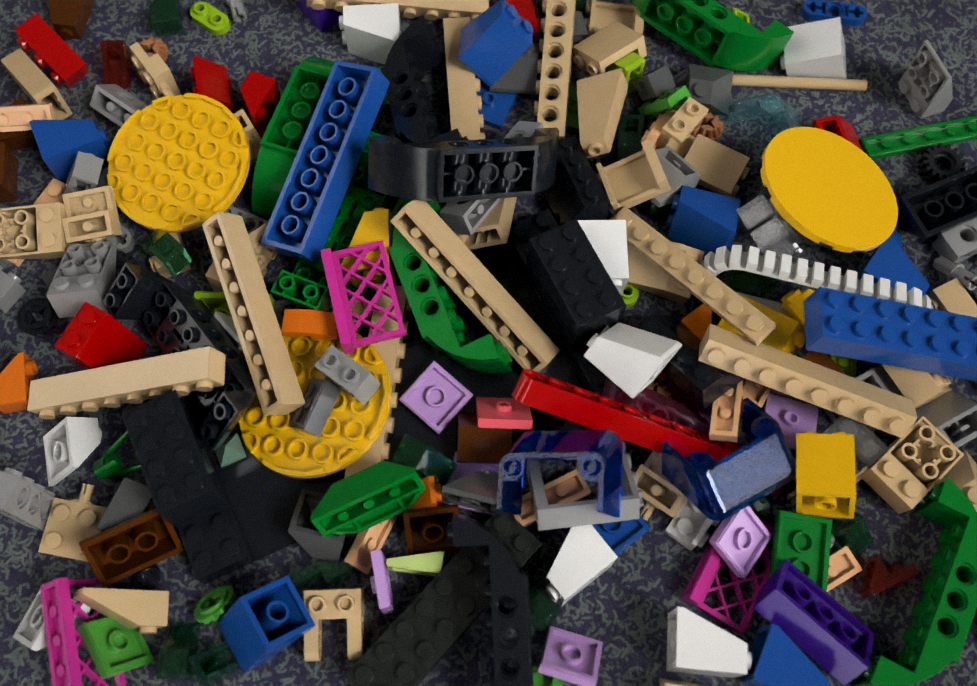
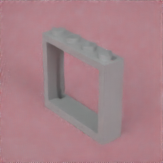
(583, 512)

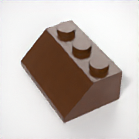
(131, 546)

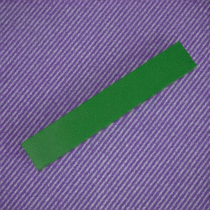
(920, 138)

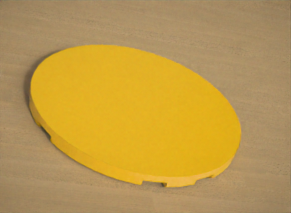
(178, 162)
(829, 189)
(348, 429)

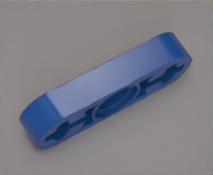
(840, 7)

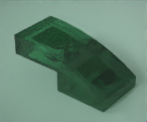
(331, 571)

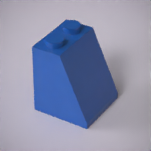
(494, 41)
(63, 139)
(703, 219)
(893, 264)
(265, 623)
(780, 662)

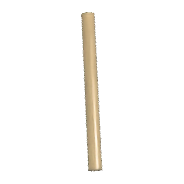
(799, 82)

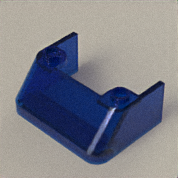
(597, 459)
(740, 477)

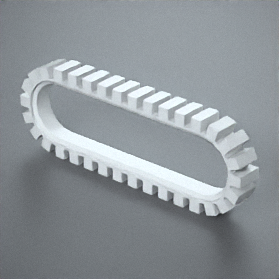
(804, 275)

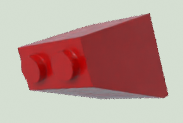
(99, 340)

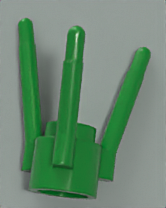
(112, 464)

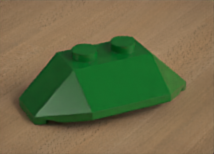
(367, 498)

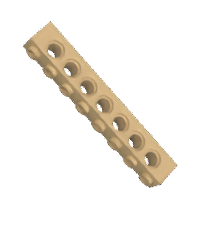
(558, 66)

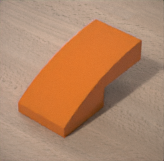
(312, 323)

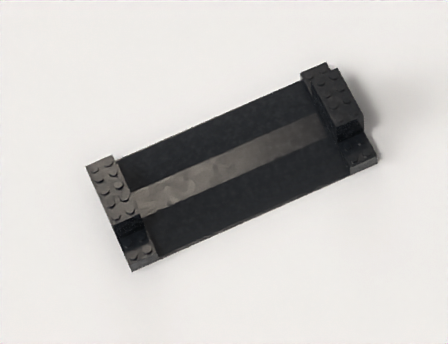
(246, 508)

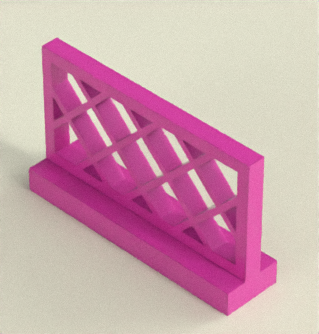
(340, 293)
(706, 574)
(64, 638)

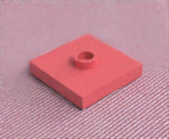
(503, 413)

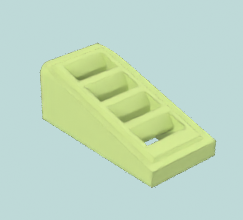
(422, 564)

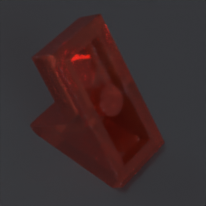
(116, 62)
(879, 577)

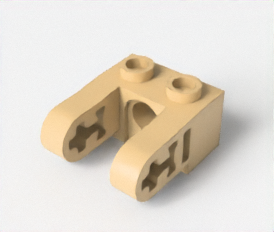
(335, 604)

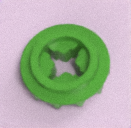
(214, 604)

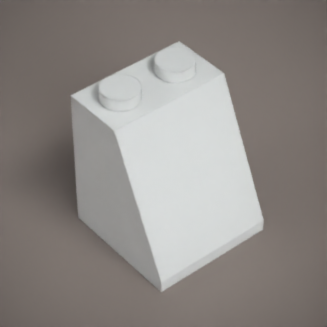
(370, 30)
(816, 50)
(610, 245)
(630, 356)
(578, 563)
(703, 648)

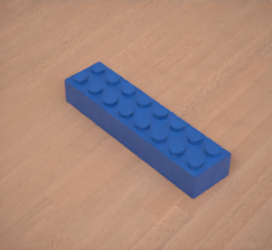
(326, 161)
(891, 333)

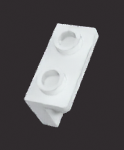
(690, 527)

